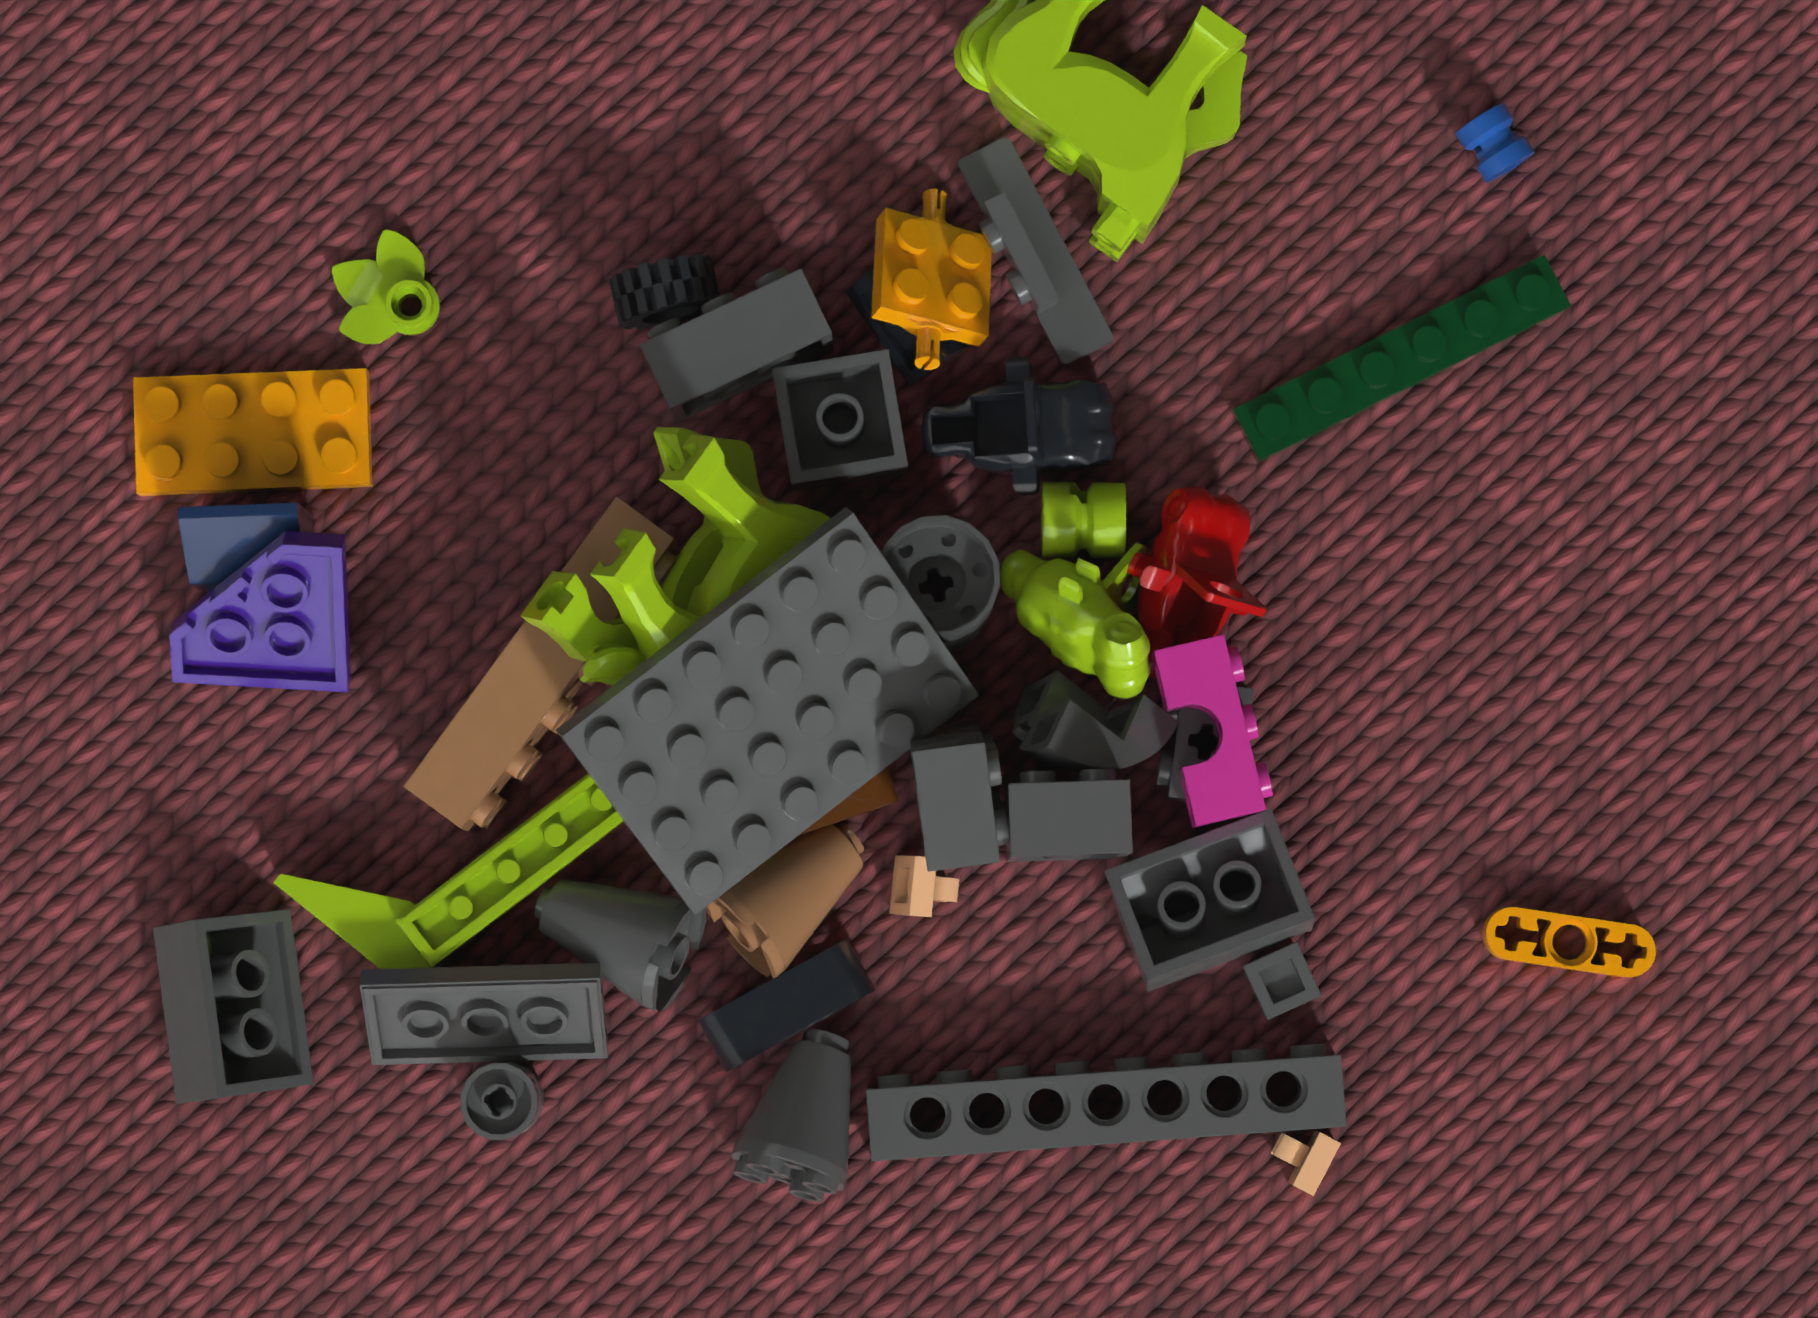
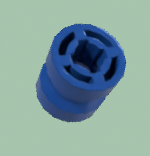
(1496, 145)

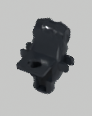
(1025, 427)

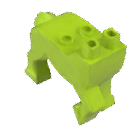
(1100, 116)
(733, 545)

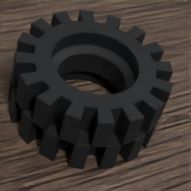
(663, 290)

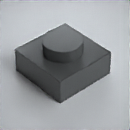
(1281, 981)

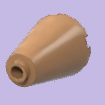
(788, 897)

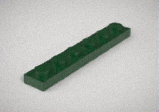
(1401, 359)

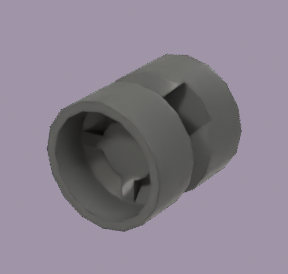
(502, 1100)

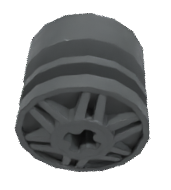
(956, 558)

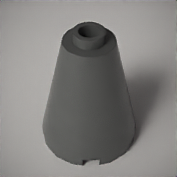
(630, 932)

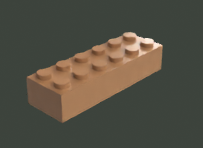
(524, 693)

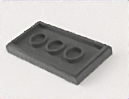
(484, 1013)

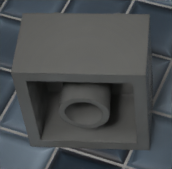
(840, 420)

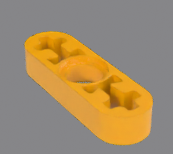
(1609, 963)

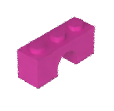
(1205, 679)

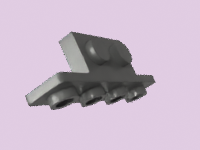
(1035, 251)

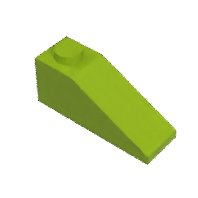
(360, 919)

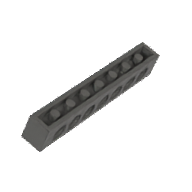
(1315, 1106)

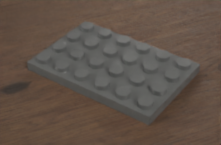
(768, 711)

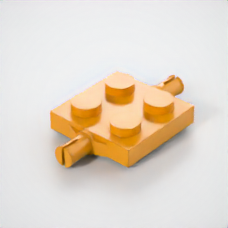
(931, 278)

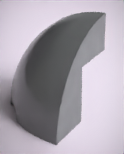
(1078, 733)

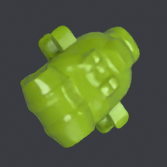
(1082, 616)

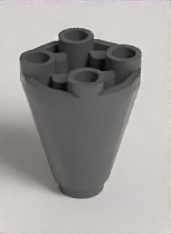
(802, 1121)

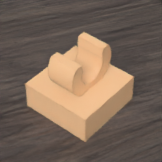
(917, 888)
(1310, 1160)

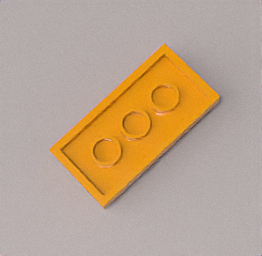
(252, 432)

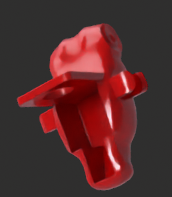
(1192, 570)

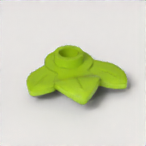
(380, 288)

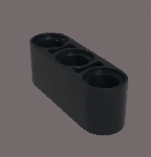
(786, 1005)

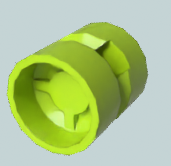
(1083, 520)

